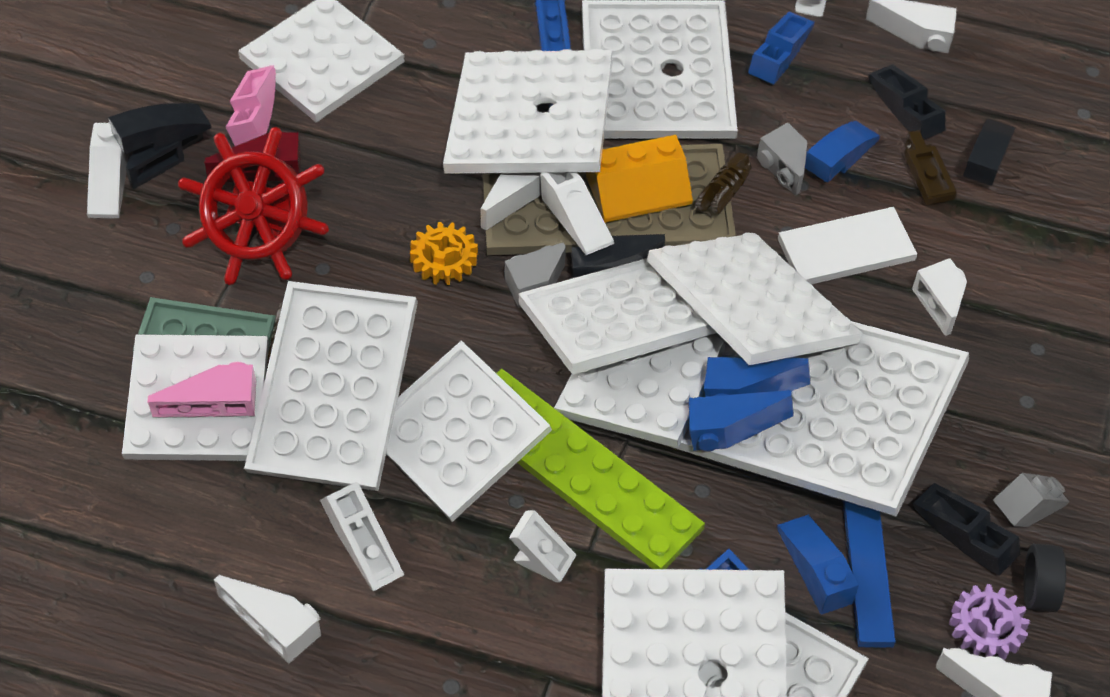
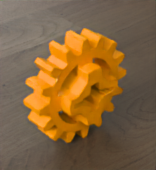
(443, 253)

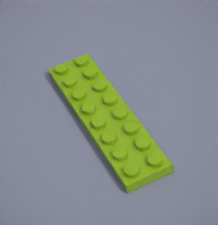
(606, 487)

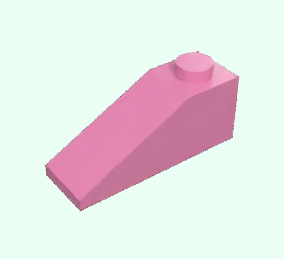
(215, 392)

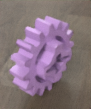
(999, 614)

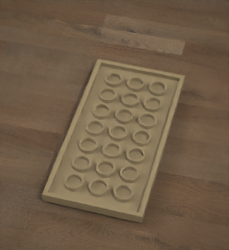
(538, 227)

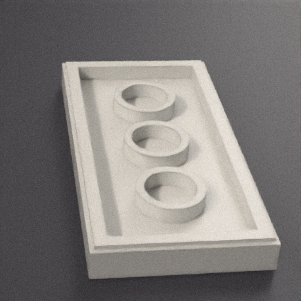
(847, 246)

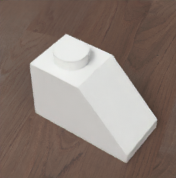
(941, 292)

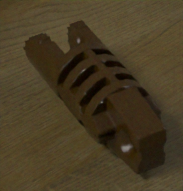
(725, 184)

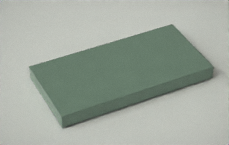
(185, 318)

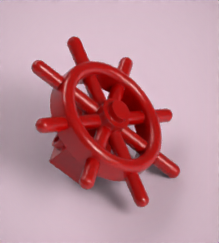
(274, 210)

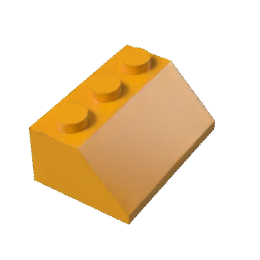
(641, 179)

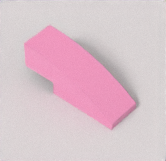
(252, 105)

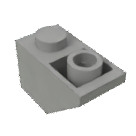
(784, 155)
(534, 269)
(1031, 499)

